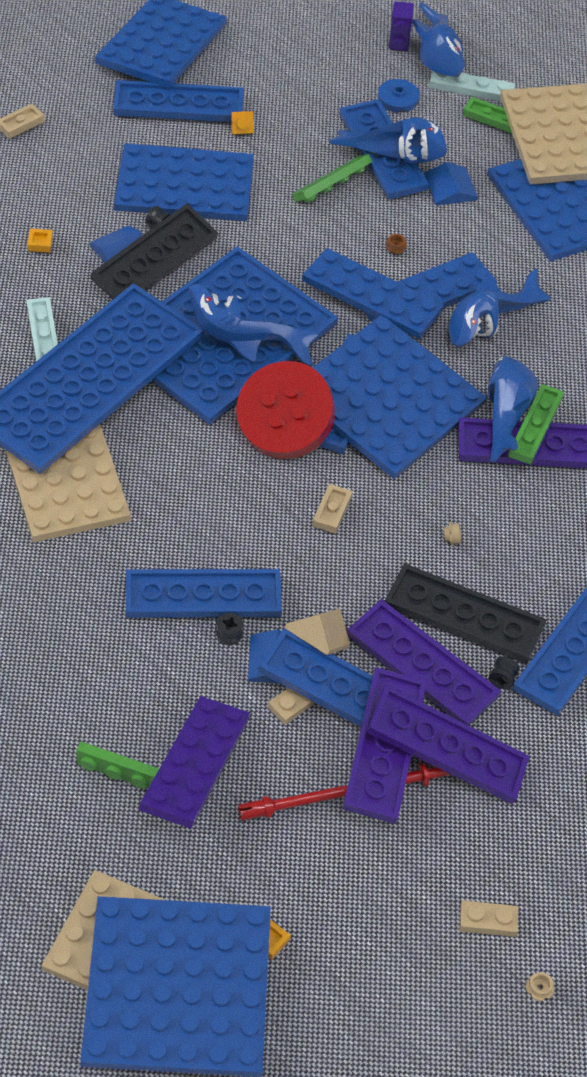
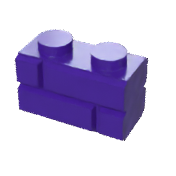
(401, 26)

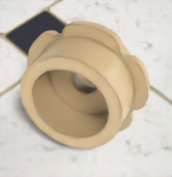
(453, 533)
(540, 979)

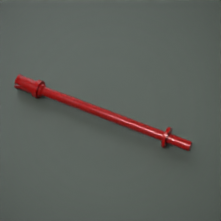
(268, 806)

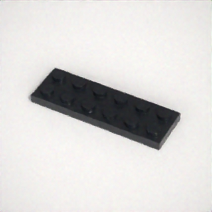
(155, 253)
(465, 613)

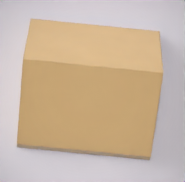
(322, 631)

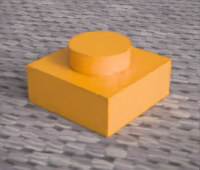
(242, 122)
(40, 240)
(277, 939)

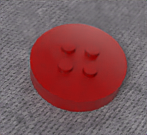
(286, 410)

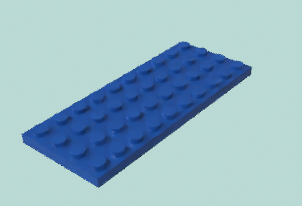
(90, 376)

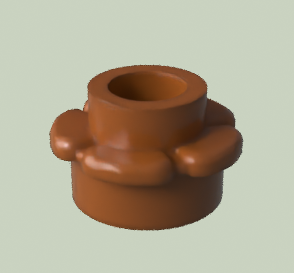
(396, 243)

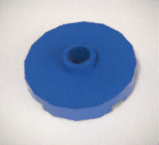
(398, 95)

